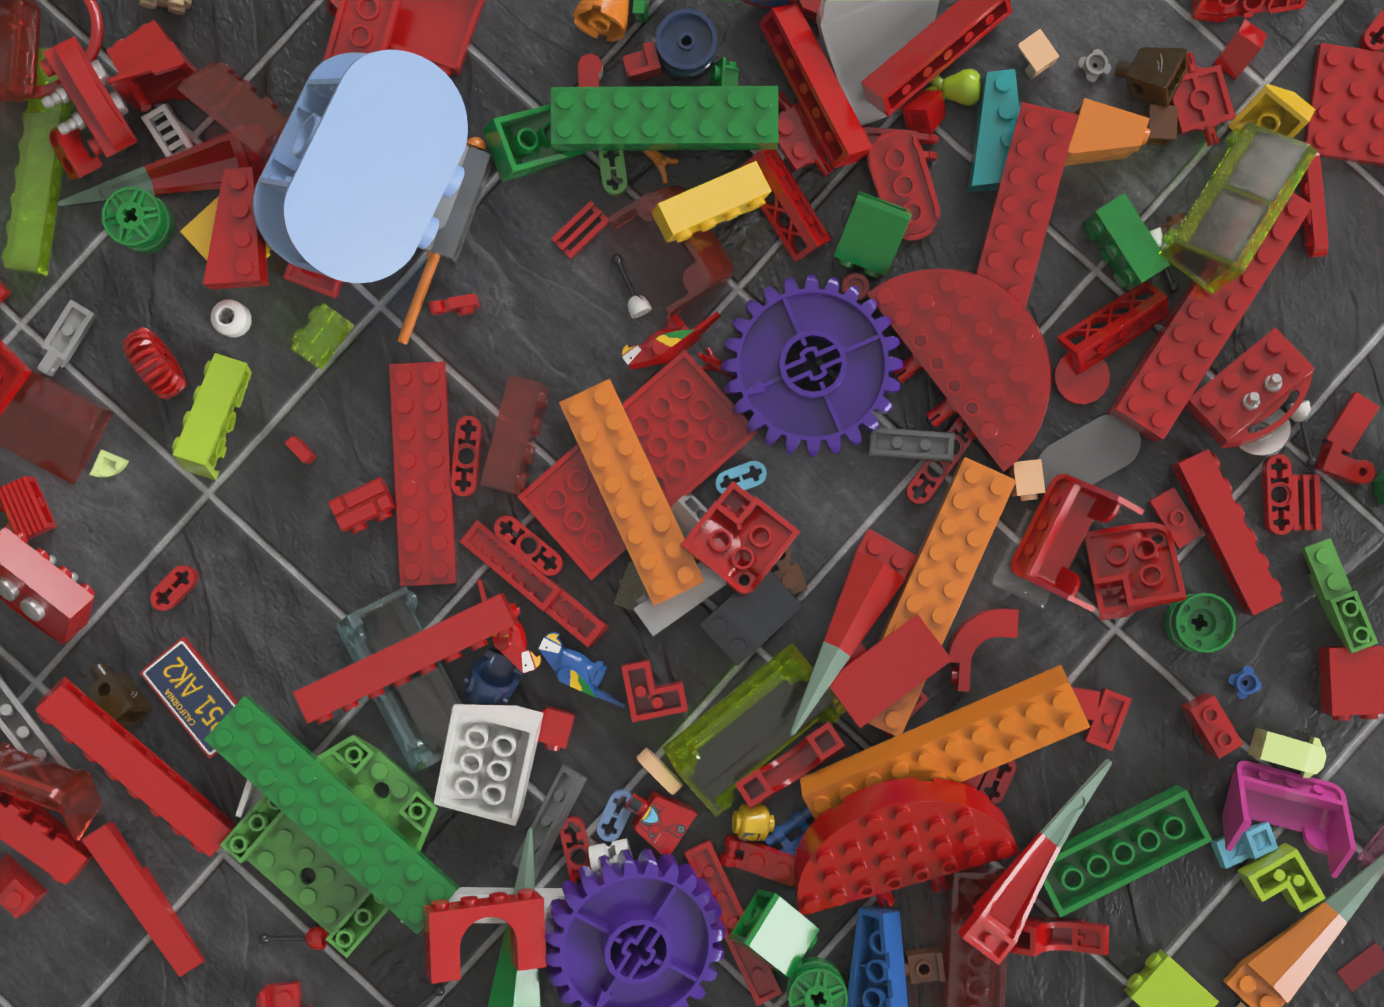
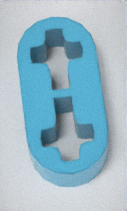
(739, 471)

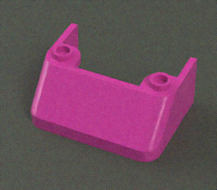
(1293, 803)

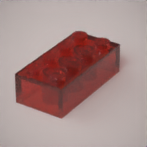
(514, 435)

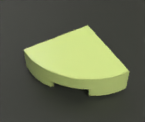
(108, 464)

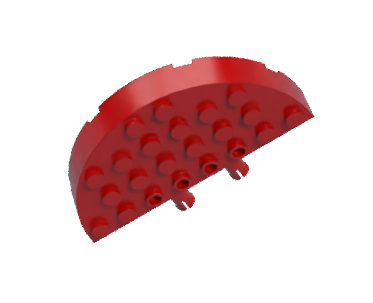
(977, 351)
(897, 838)

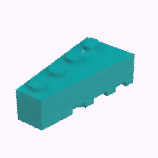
(994, 129)

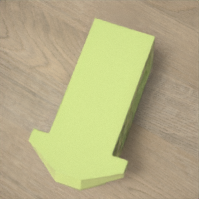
(1288, 751)

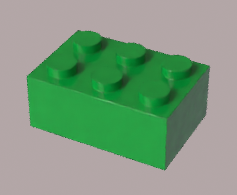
(1124, 243)

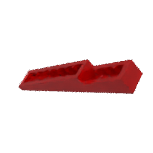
(534, 584)
(143, 897)

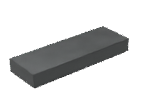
(912, 444)

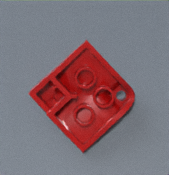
(740, 538)
(1132, 569)

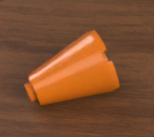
(602, 18)

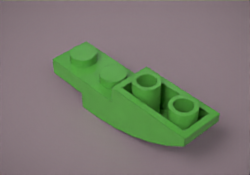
(1337, 597)

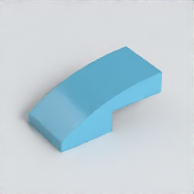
(1252, 844)

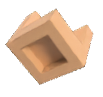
(1038, 53)

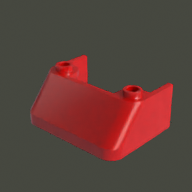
(1059, 531)

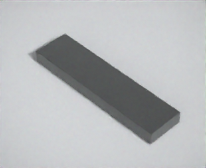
(553, 815)

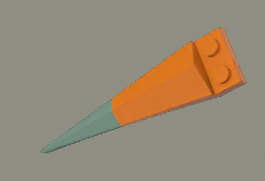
(1282, 965)

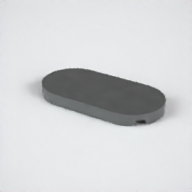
(1091, 451)

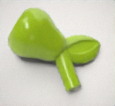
(961, 87)

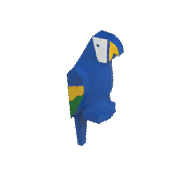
(575, 668)

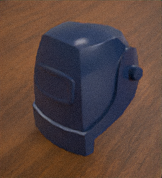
(491, 680)

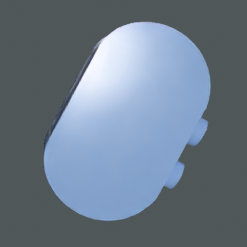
(363, 165)

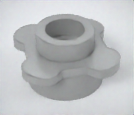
(1098, 58)

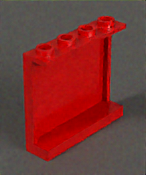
(437, 30)

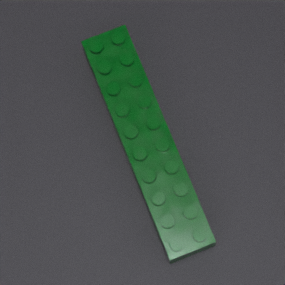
(330, 812)

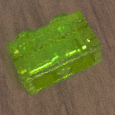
(321, 335)

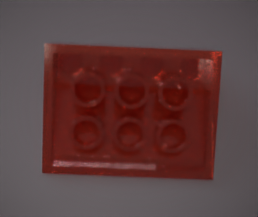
(52, 425)

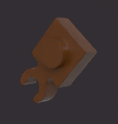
(790, 574)

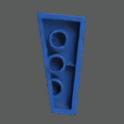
(877, 960)

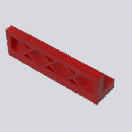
(793, 203)
(1120, 327)

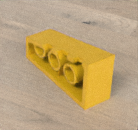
(712, 203)

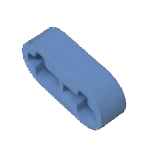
(609, 812)

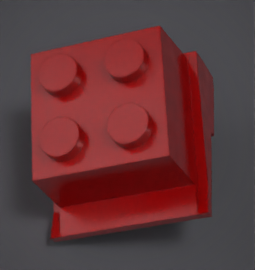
(148, 67)

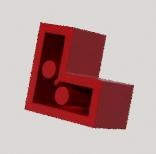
(648, 700)

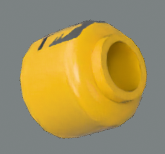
(752, 823)

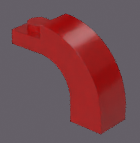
(971, 633)
(1062, 933)

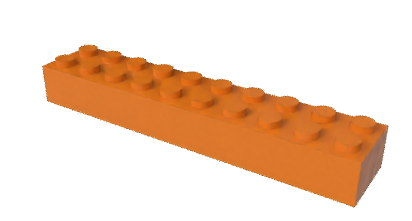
(946, 565)
(958, 742)

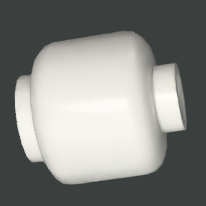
(230, 310)

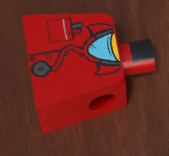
(661, 819)

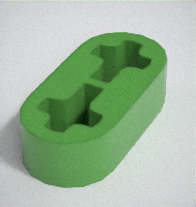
(606, 171)

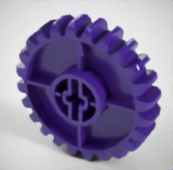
(845, 332)
(634, 934)

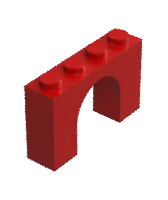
(448, 921)

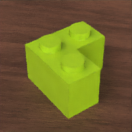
(1284, 872)

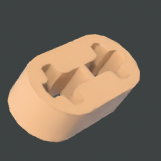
(659, 771)

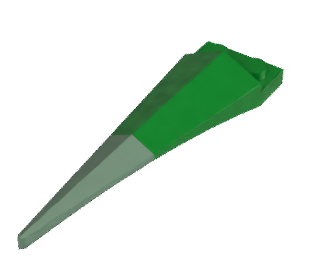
(512, 986)

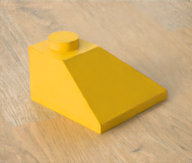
(1275, 110)

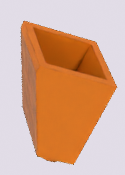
(1105, 133)

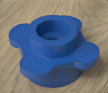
(1252, 686)

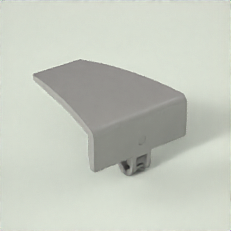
(864, 36)

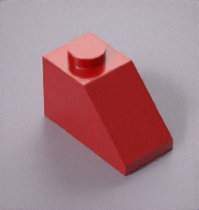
(18, 887)

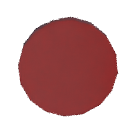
(1077, 386)

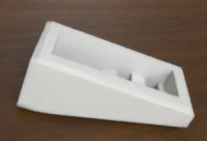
(157, 113)

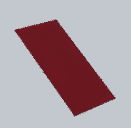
(1363, 967)

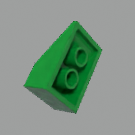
(523, 143)

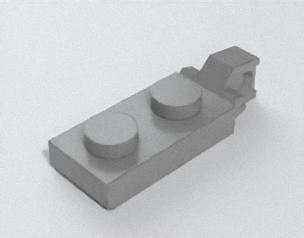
(65, 337)

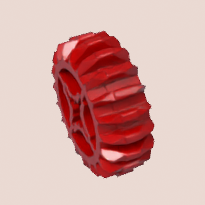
(154, 363)

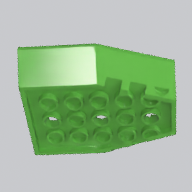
(283, 849)

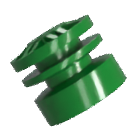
(151, 229)
(1216, 625)
(815, 976)

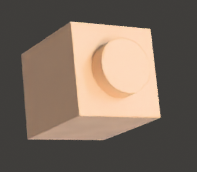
(1028, 479)

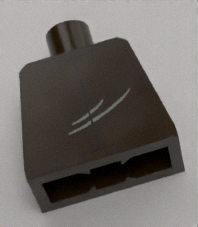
(1154, 74)
(118, 695)

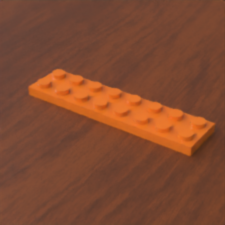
(631, 492)

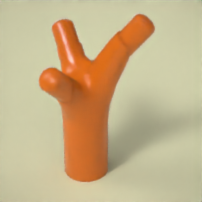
(660, 161)

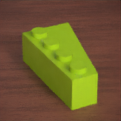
(211, 416)

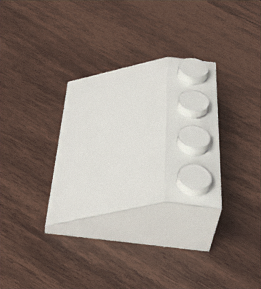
(488, 760)

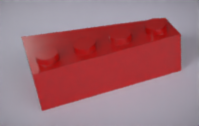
(236, 245)
(42, 838)

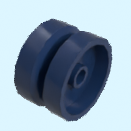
(691, 28)

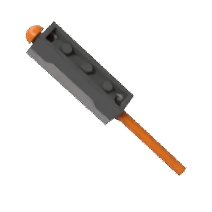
(454, 222)

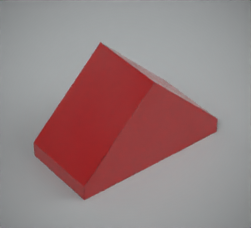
(1240, 49)

